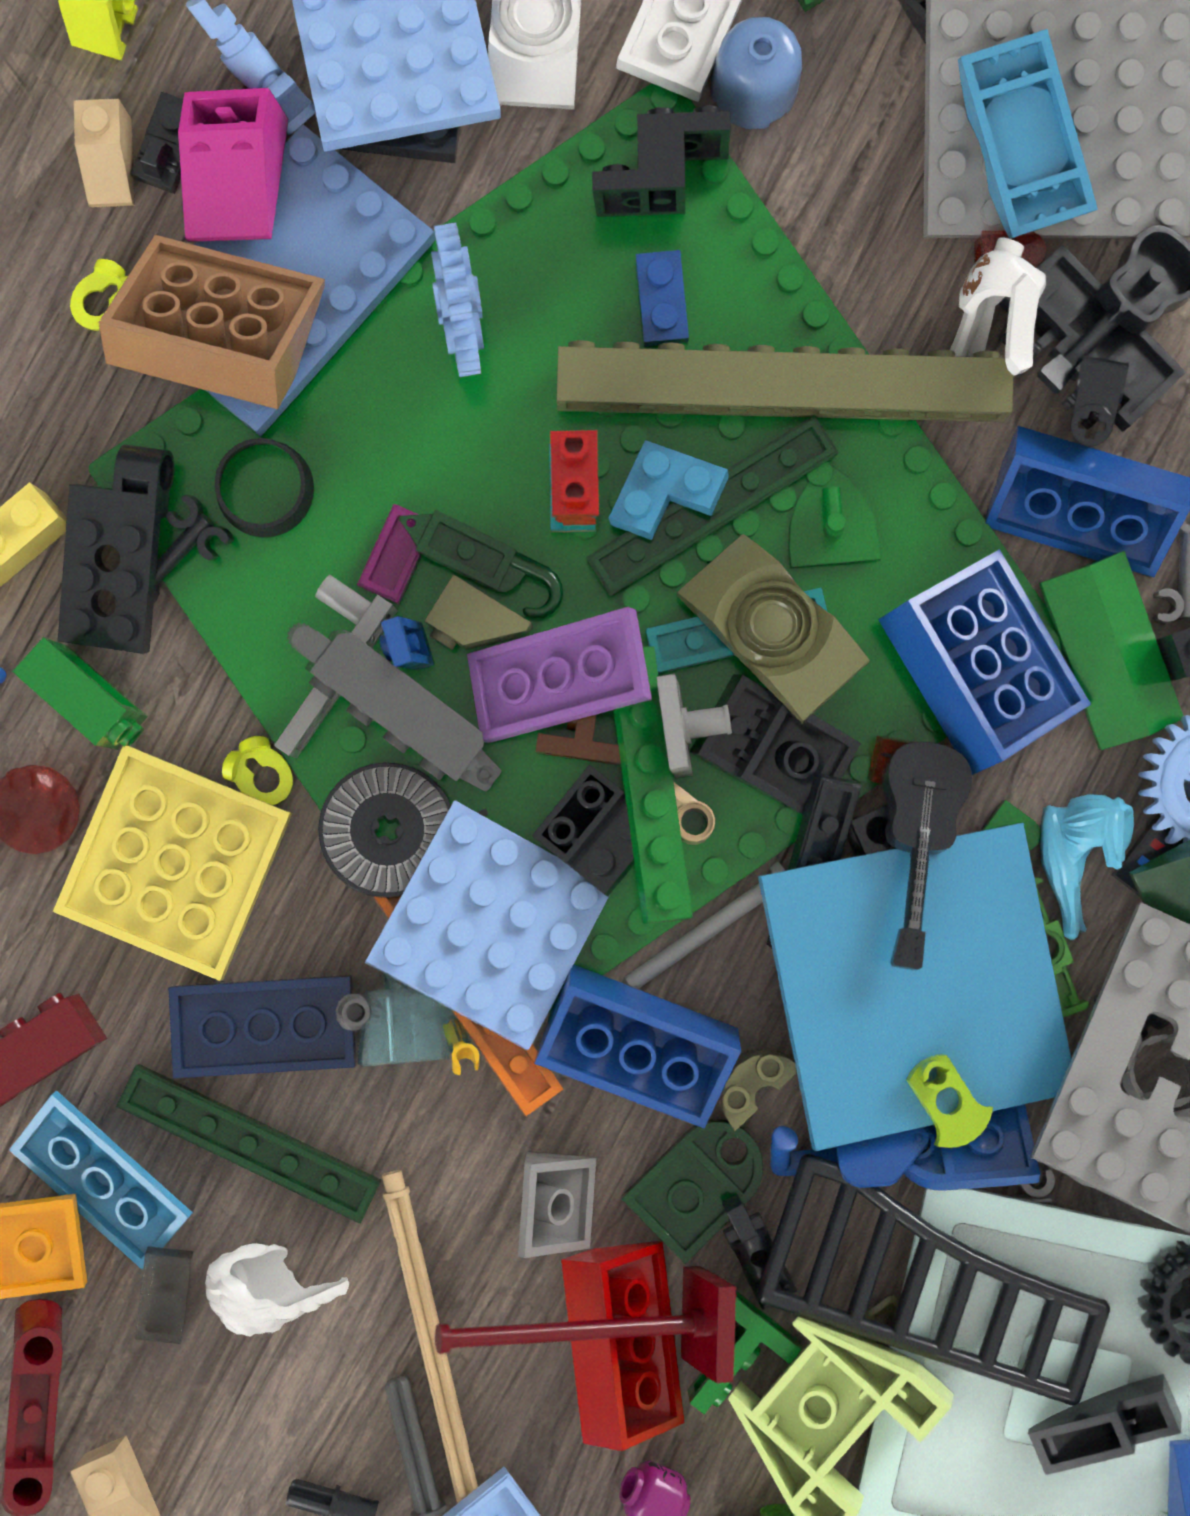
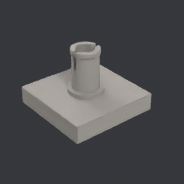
(683, 725)

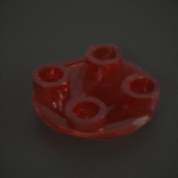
(37, 809)

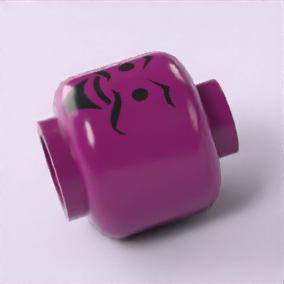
(654, 1491)

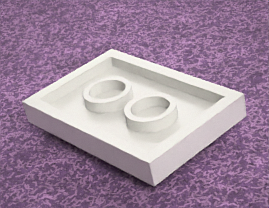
(677, 42)

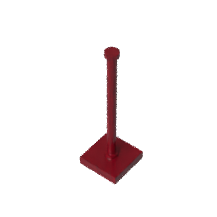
(704, 1327)

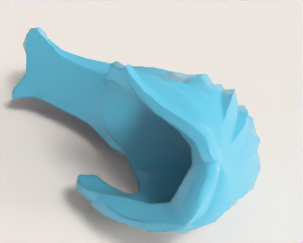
(1067, 840)

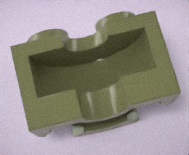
(751, 1073)

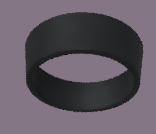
(288, 521)

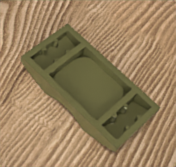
(774, 627)

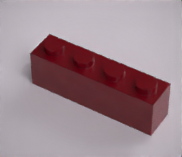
(45, 1043)

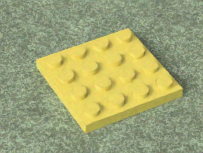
(172, 862)

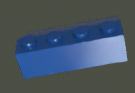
(985, 662)

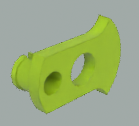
(966, 1120)

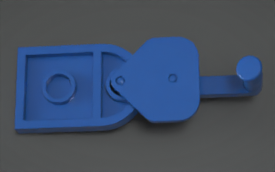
(991, 1160)

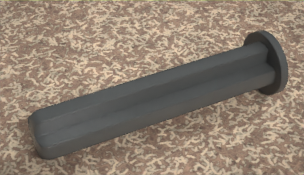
(413, 1448)

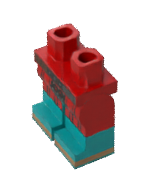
(573, 481)

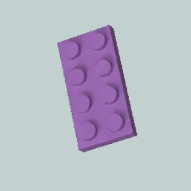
(559, 675)

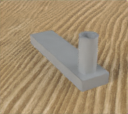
(368, 629)

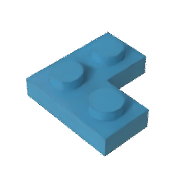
(664, 477)

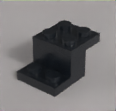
(663, 147)

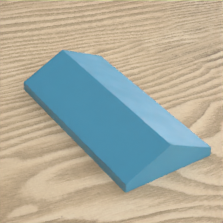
(108, 1183)

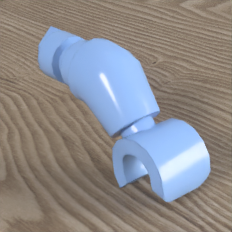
(251, 61)

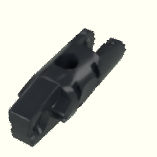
(751, 1244)

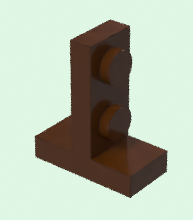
(580, 747)

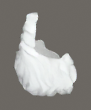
(258, 1292)

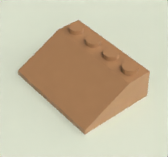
(212, 321)

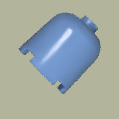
(757, 72)

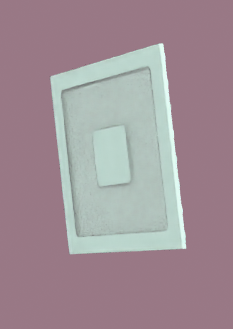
(981, 1449)

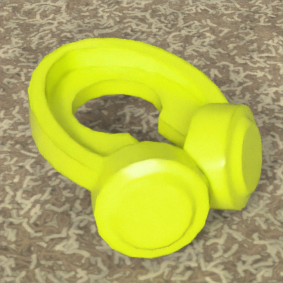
(105, 274)
(236, 769)

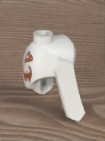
(990, 280)

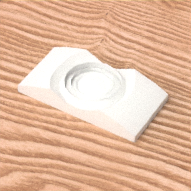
(535, 52)

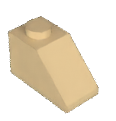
(104, 151)
(113, 1482)

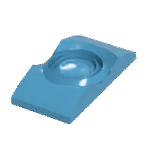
(1026, 134)

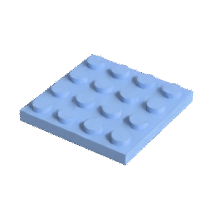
(394, 68)
(488, 926)

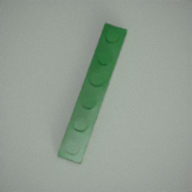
(652, 807)

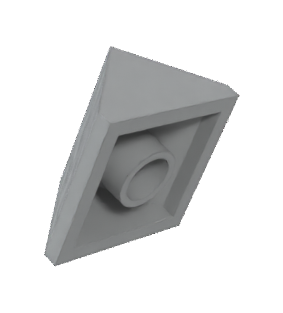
(556, 1204)

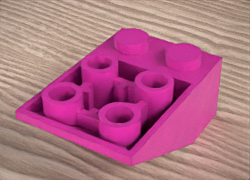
(230, 163)

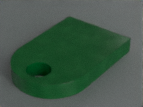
(690, 1181)

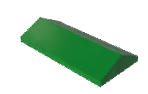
(1112, 650)

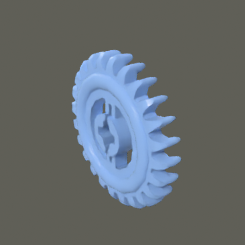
(1168, 784)

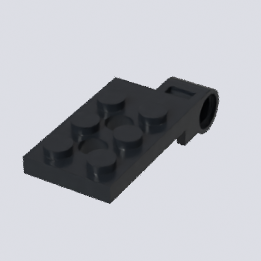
(130, 522)

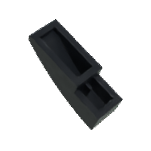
(1107, 1425)

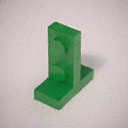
(752, 1329)

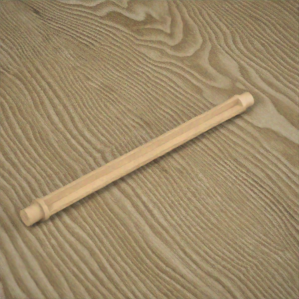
(425, 1321)

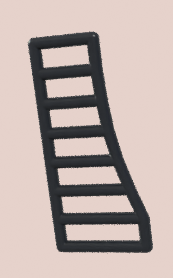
(970, 1260)

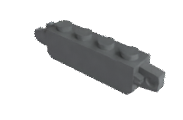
(395, 702)

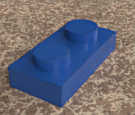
(662, 298)
(405, 643)

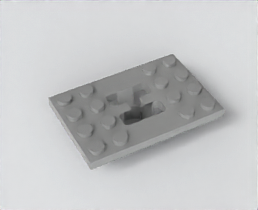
(1095, 1130)

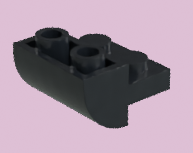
(591, 831)

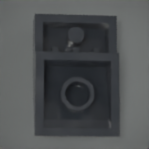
(773, 747)

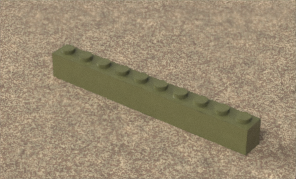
(784, 382)

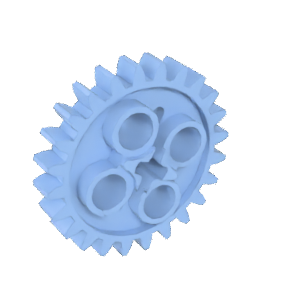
(457, 299)

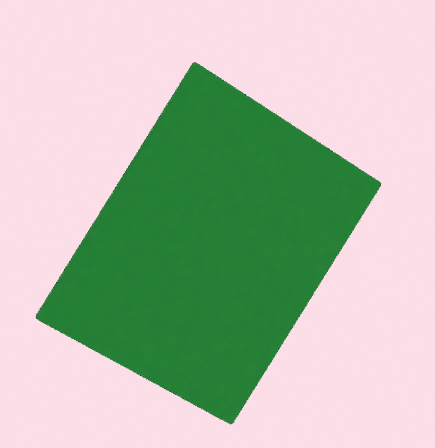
(405, 430)

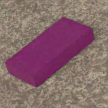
(391, 559)

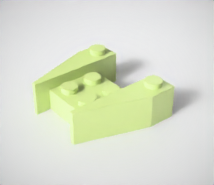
(826, 1405)

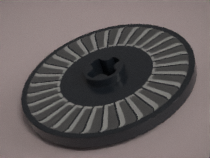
(353, 816)

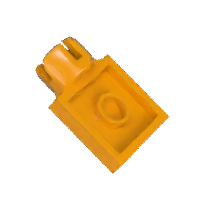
(41, 1246)

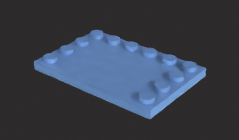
(335, 228)

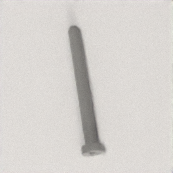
(697, 936)

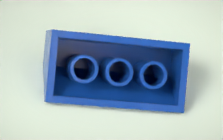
(1087, 500)
(638, 1046)

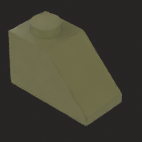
(472, 618)

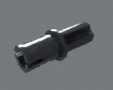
(328, 1501)

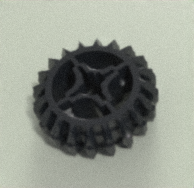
(1163, 1308)

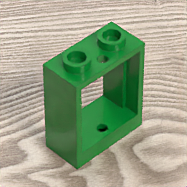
(81, 695)

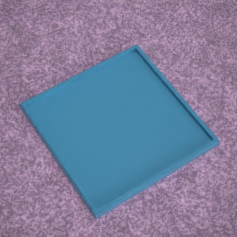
(978, 998)

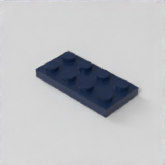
(259, 1027)

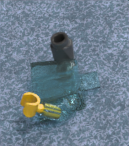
(404, 1027)

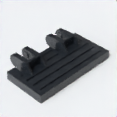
(1070, 309)

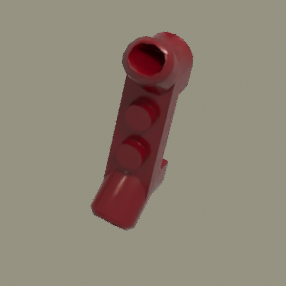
(32, 1407)

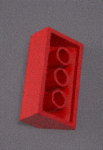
(623, 1384)

